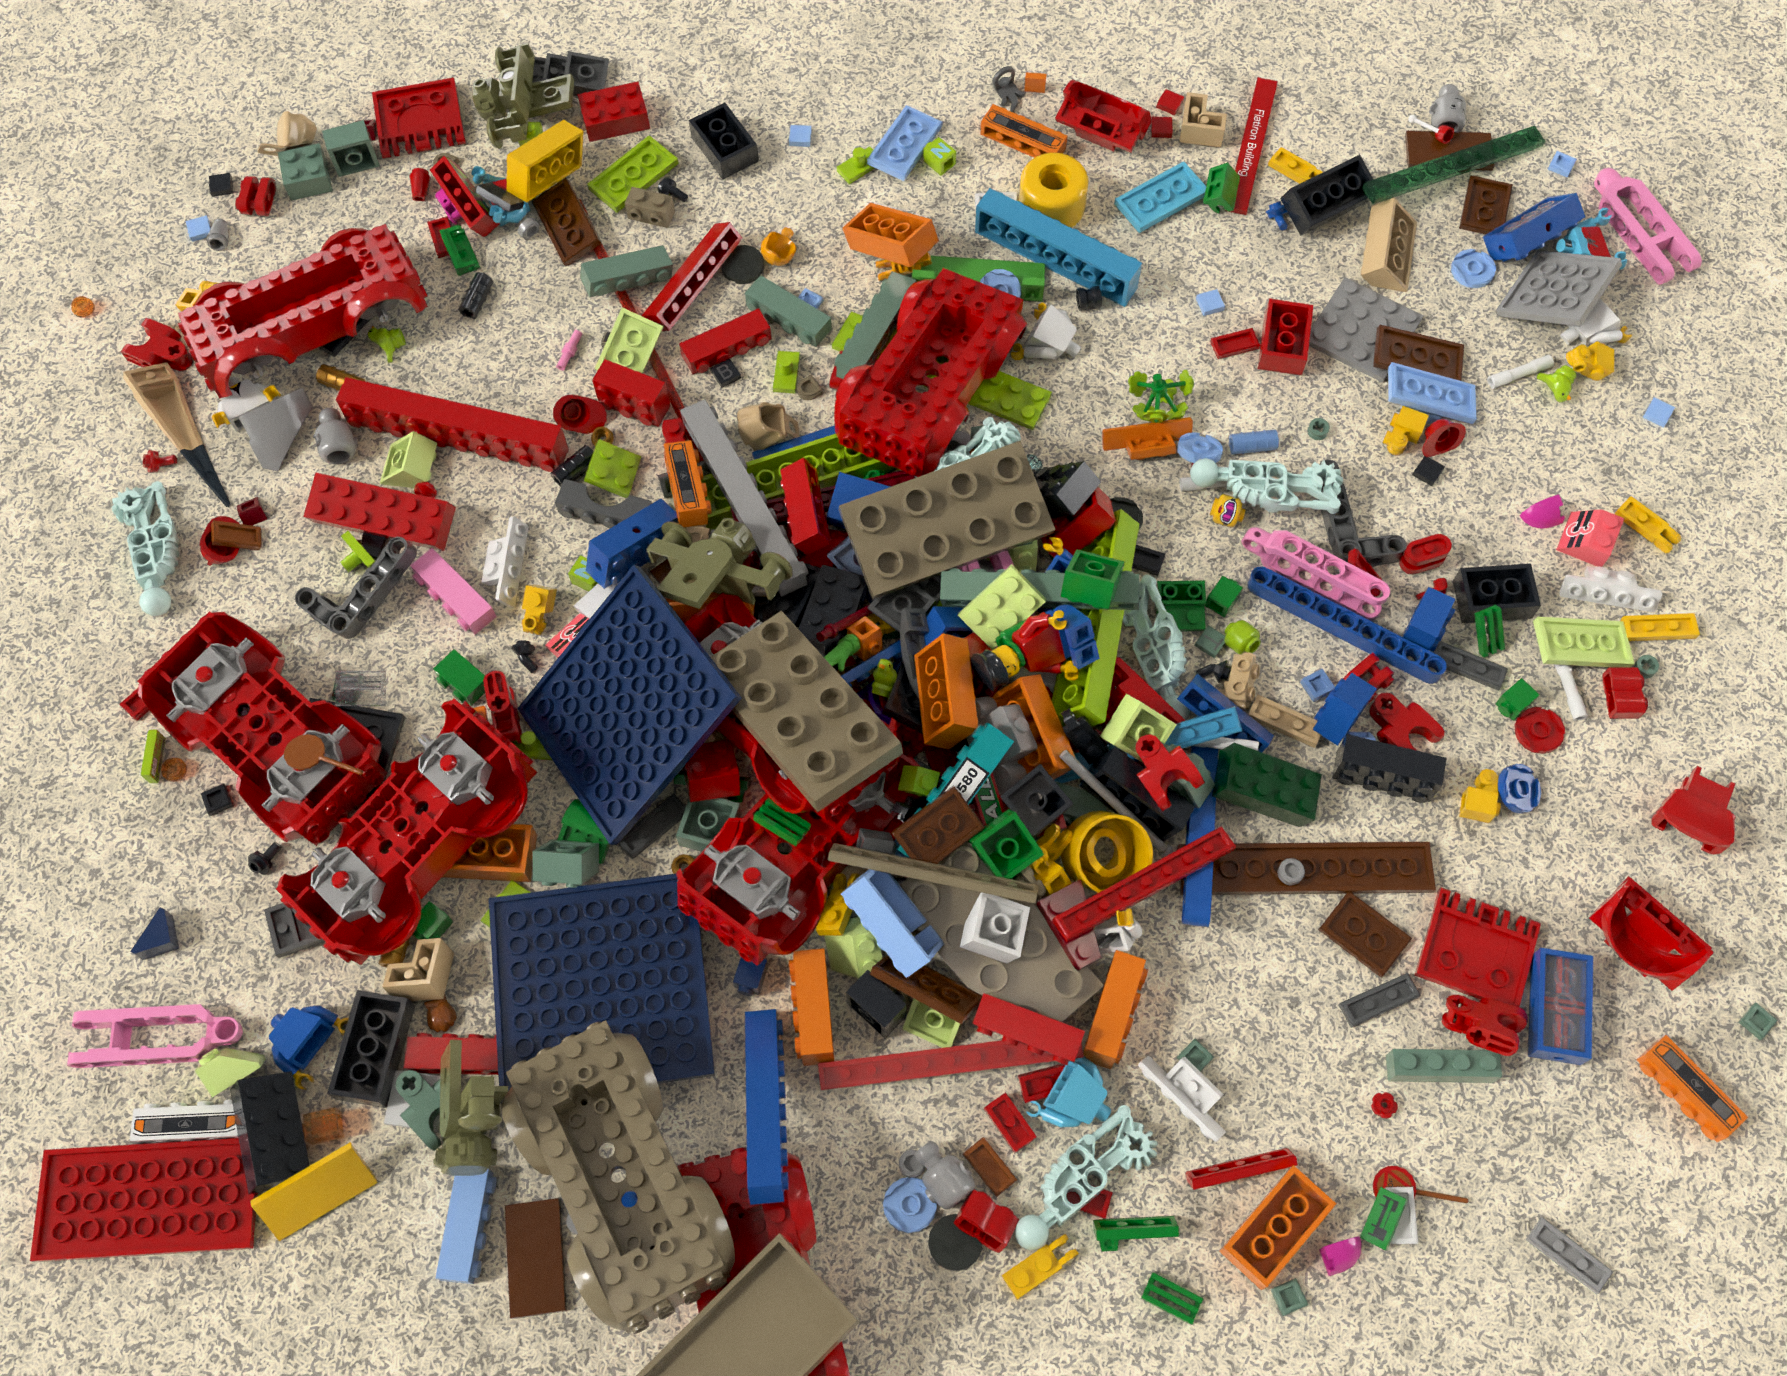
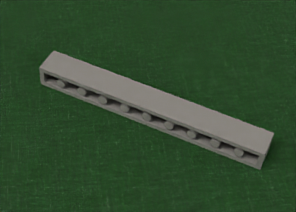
(741, 490)

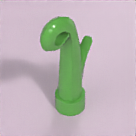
(846, 647)

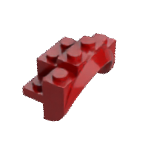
(1102, 117)
(1131, 683)
(1649, 934)

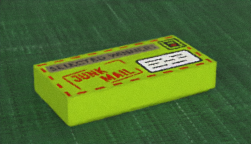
(153, 756)

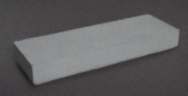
(1569, 1255)

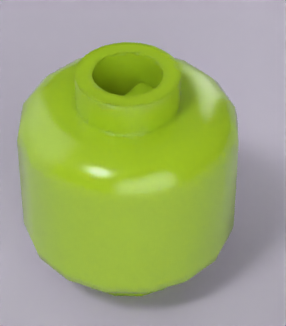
(1242, 637)

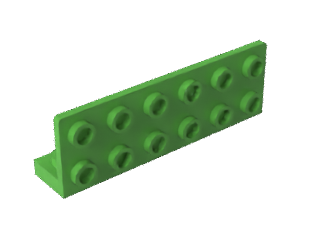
(1028, 273)

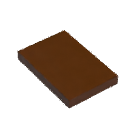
(1485, 205)
(938, 828)
(1365, 934)

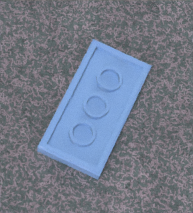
(904, 143)
(1431, 393)

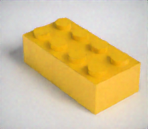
(544, 160)

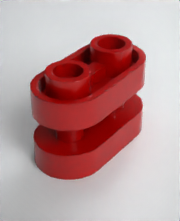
(256, 196)
(1425, 554)
(1381, 678)

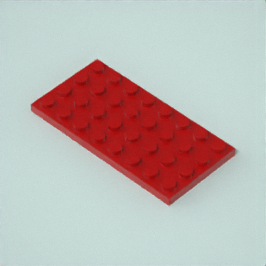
(142, 1201)

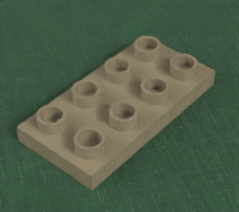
(946, 519)
(804, 712)
(1037, 980)
(763, 1323)

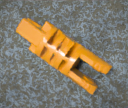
(902, 269)

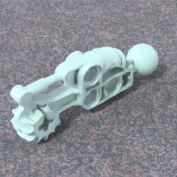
(992, 438)
(1262, 487)
(160, 546)
(1166, 652)
(1066, 1177)

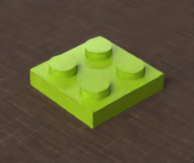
(612, 468)

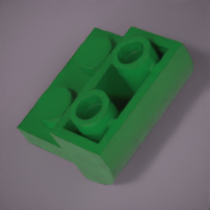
(1185, 603)
(581, 827)

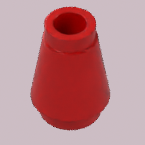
(419, 183)

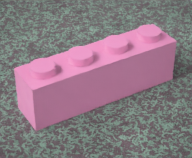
(452, 591)

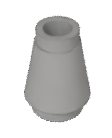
(218, 235)

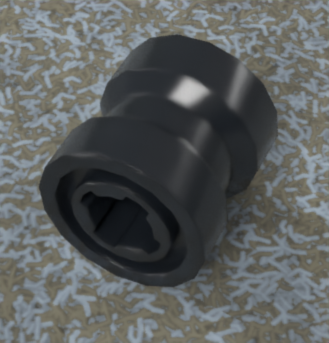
(1088, 298)

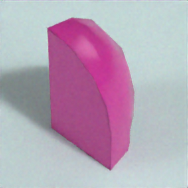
(1544, 513)
(1341, 1255)

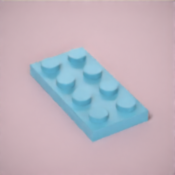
(1161, 197)

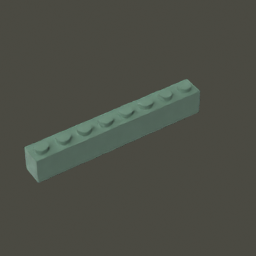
(961, 588)

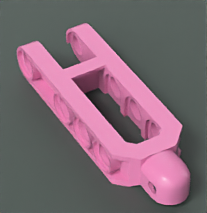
(1647, 249)
(1349, 587)
(219, 1032)

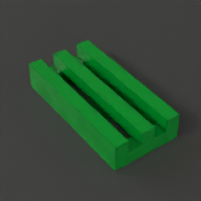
(1493, 629)
(784, 819)
(1192, 1308)

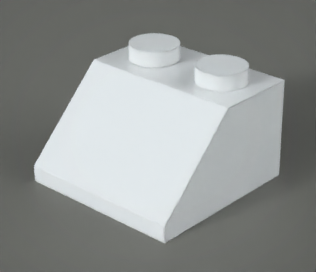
(995, 928)

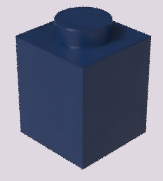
(750, 977)

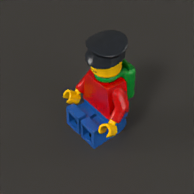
(1039, 646)

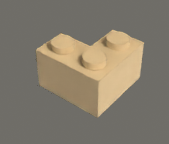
(1201, 125)
(424, 976)

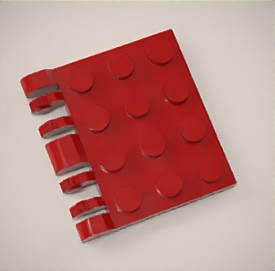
(416, 115)
(1475, 952)

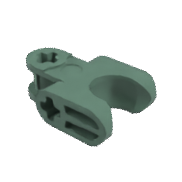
(423, 1107)

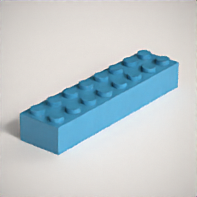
(1057, 246)

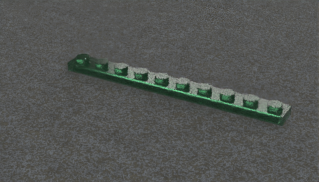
(1453, 165)

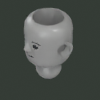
(1449, 109)
(334, 438)
(945, 1178)

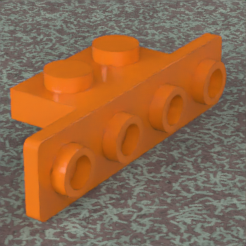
(1148, 438)

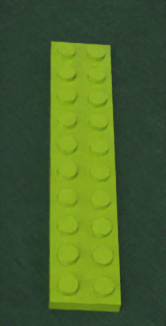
(1001, 396)

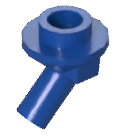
(1277, 210)

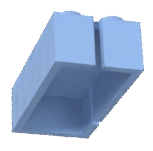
(891, 919)

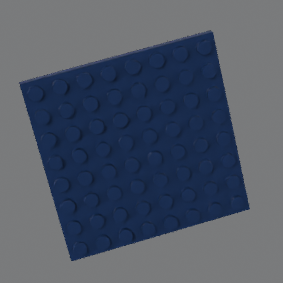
(627, 704)
(598, 957)

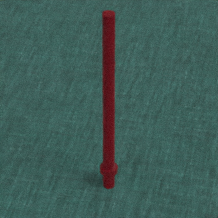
(831, 630)

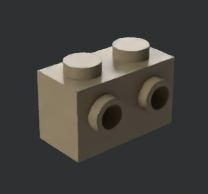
(650, 207)

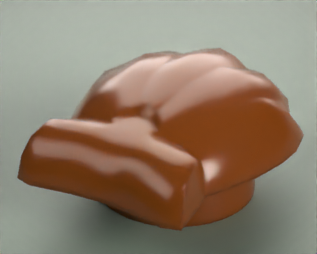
(440, 1014)

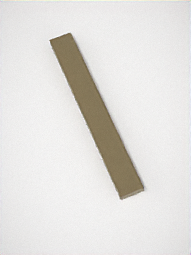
(933, 873)

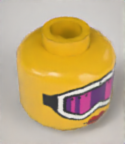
(1227, 510)

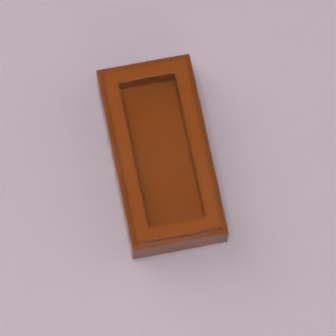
(236, 535)
(989, 1167)

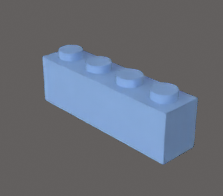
(465, 1227)

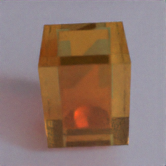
(323, 1126)

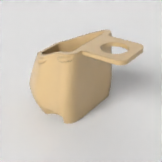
(292, 133)
(765, 425)

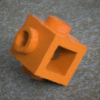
(869, 637)

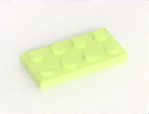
(1583, 642)

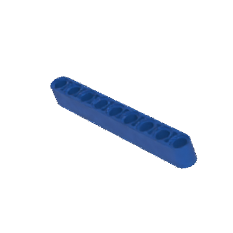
(1357, 625)
(1198, 885)

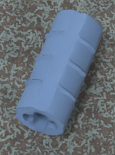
(1253, 441)

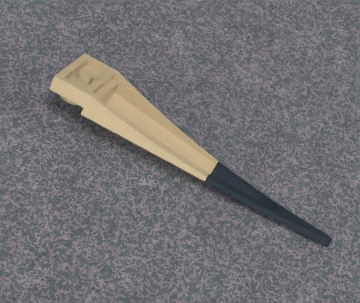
(162, 398)

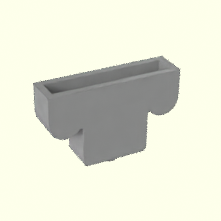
(1012, 723)

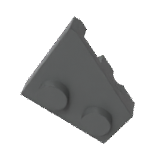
(288, 932)

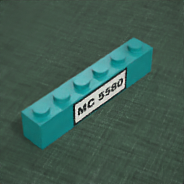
(973, 766)

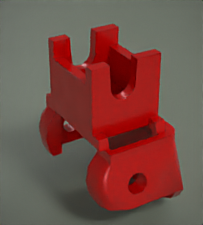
(1700, 812)

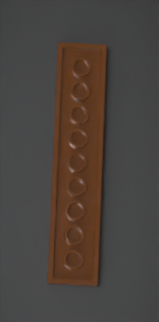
(1327, 866)

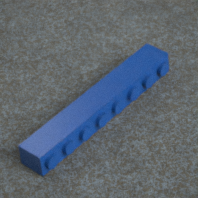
(764, 1108)

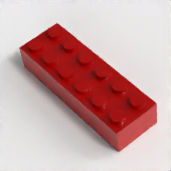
(379, 511)

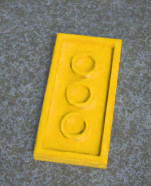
(314, 1191)

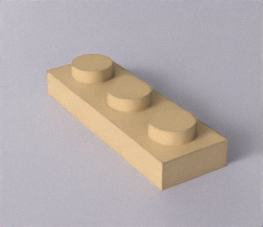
(1284, 720)

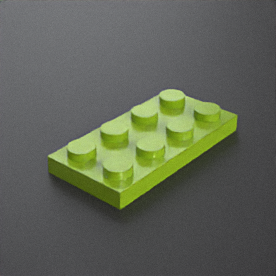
(636, 168)

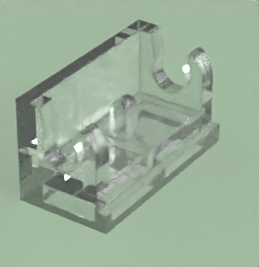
(360, 688)

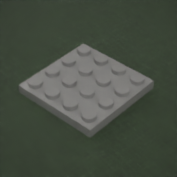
(1559, 287)
(1350, 325)

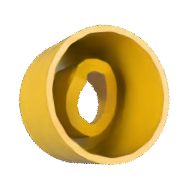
(1051, 172)
(1131, 849)

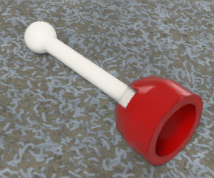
(1442, 133)

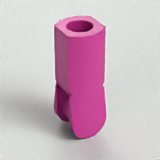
(448, 206)

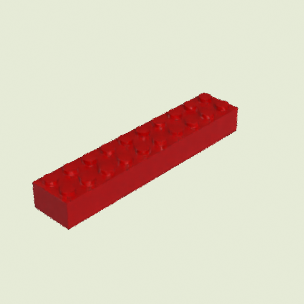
(453, 424)

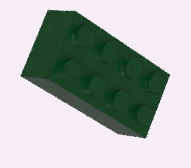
(1267, 785)

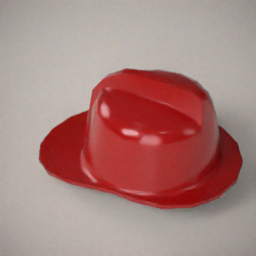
(579, 414)
(1442, 437)
(214, 553)

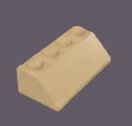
(1389, 246)

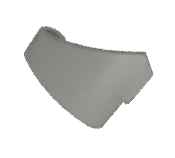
(276, 426)

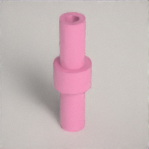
(569, 350)

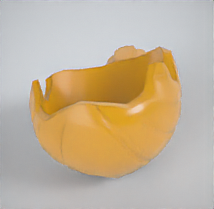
(778, 248)

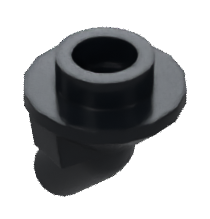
(668, 187)
(523, 650)
(1221, 671)
(261, 862)

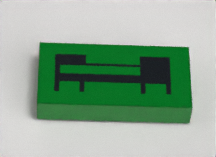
(1383, 1218)

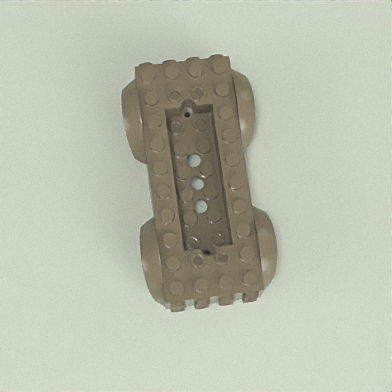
(623, 1259)

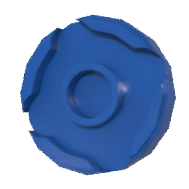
(1519, 788)

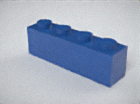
(1205, 699)

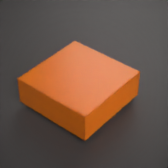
(1035, 82)

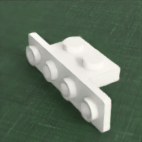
(505, 562)
(1610, 588)
(1189, 1091)

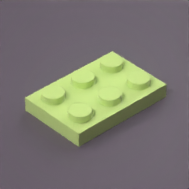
(631, 341)
(1001, 605)

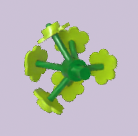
(1163, 391)

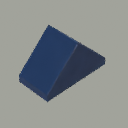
(157, 937)

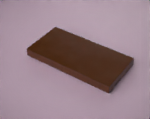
(1423, 146)
(566, 222)
(1418, 352)
(930, 989)
(535, 1258)

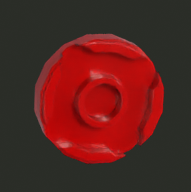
(1532, 733)

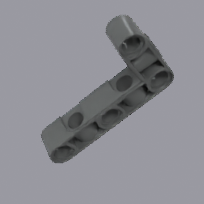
(1344, 537)
(361, 602)

